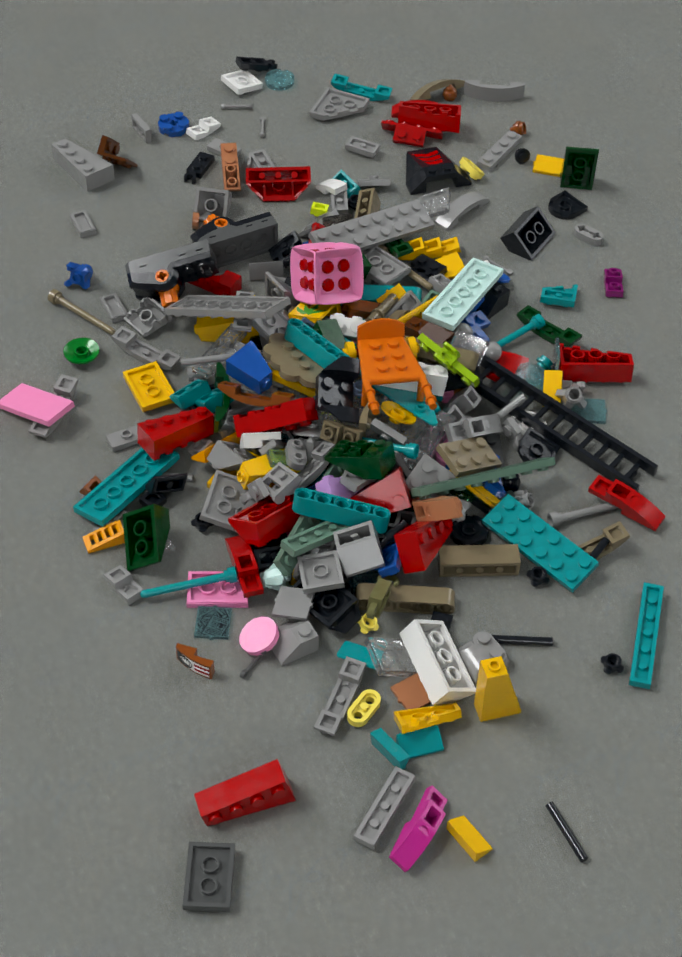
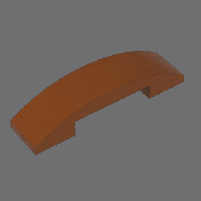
(234, 391)

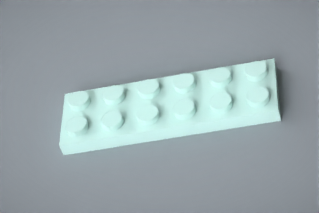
(462, 294)

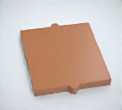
(411, 693)

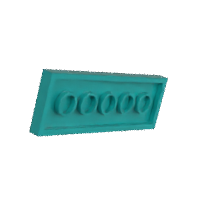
(122, 486)
(540, 542)

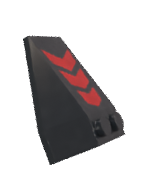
(429, 166)

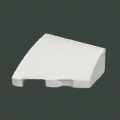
(258, 440)

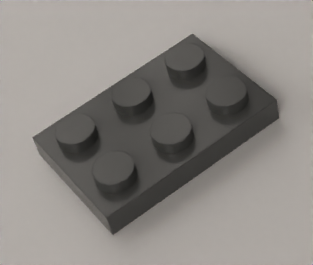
(209, 876)

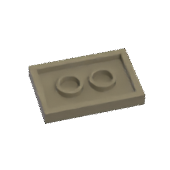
(468, 456)

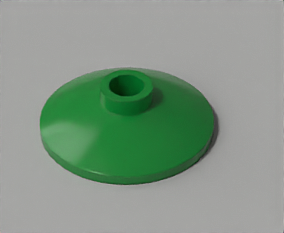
(81, 350)

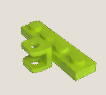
(448, 358)

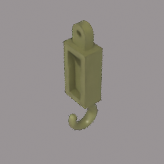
(380, 595)

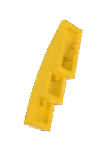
(432, 248)

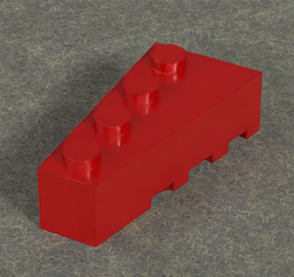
(277, 417)
(245, 794)

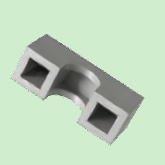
(462, 402)

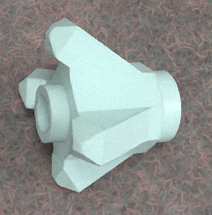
(273, 578)

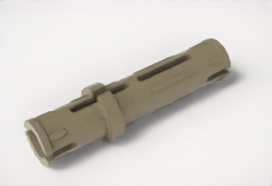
(383, 308)

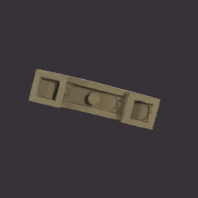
(424, 92)
(615, 534)

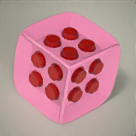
(326, 273)

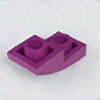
(613, 282)

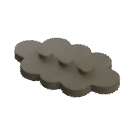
(290, 361)

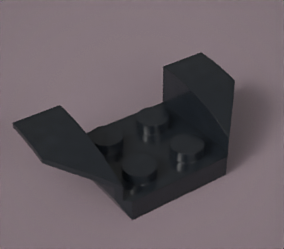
(336, 387)

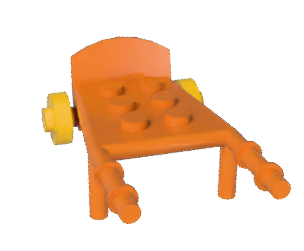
(387, 359)

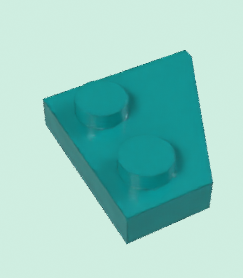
(559, 296)

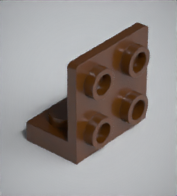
(109, 149)

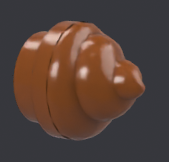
(450, 93)
(519, 127)

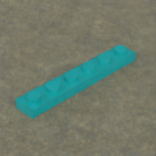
(646, 636)

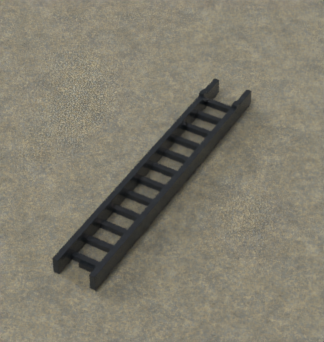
(563, 413)

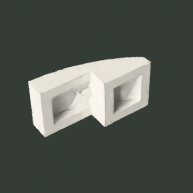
(205, 128)
(331, 185)

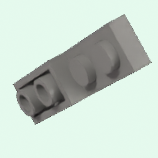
(474, 427)

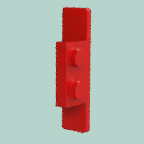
(410, 134)

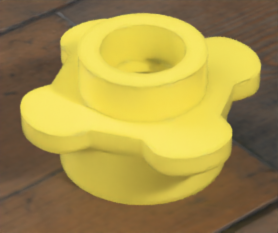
(366, 628)

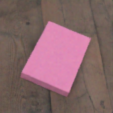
(219, 593)

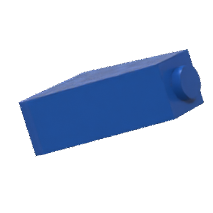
(250, 368)

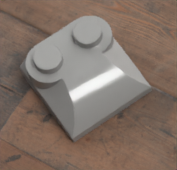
(480, 648)

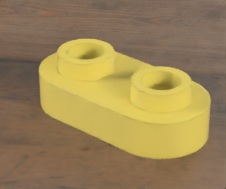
(468, 166)
(362, 709)

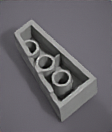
(82, 165)

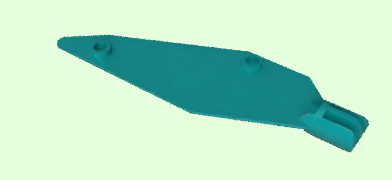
(408, 400)

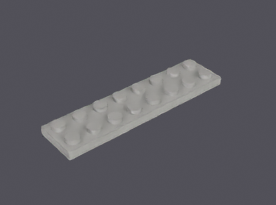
(377, 227)
(228, 306)

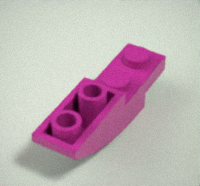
(420, 830)

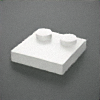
(241, 82)

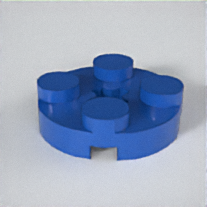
(173, 124)

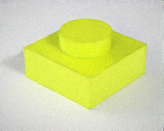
(319, 209)

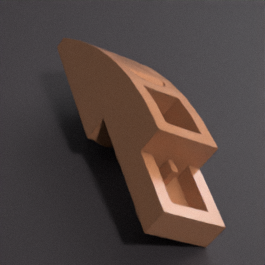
(230, 167)
(437, 508)

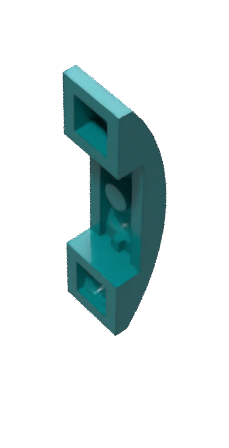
(379, 94)

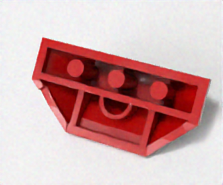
(278, 183)

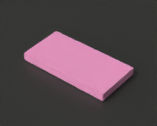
(36, 404)

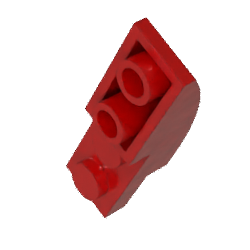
(629, 500)
(245, 565)

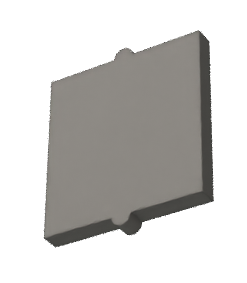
(292, 603)

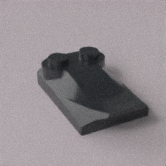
(335, 608)

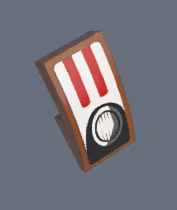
(189, 658)

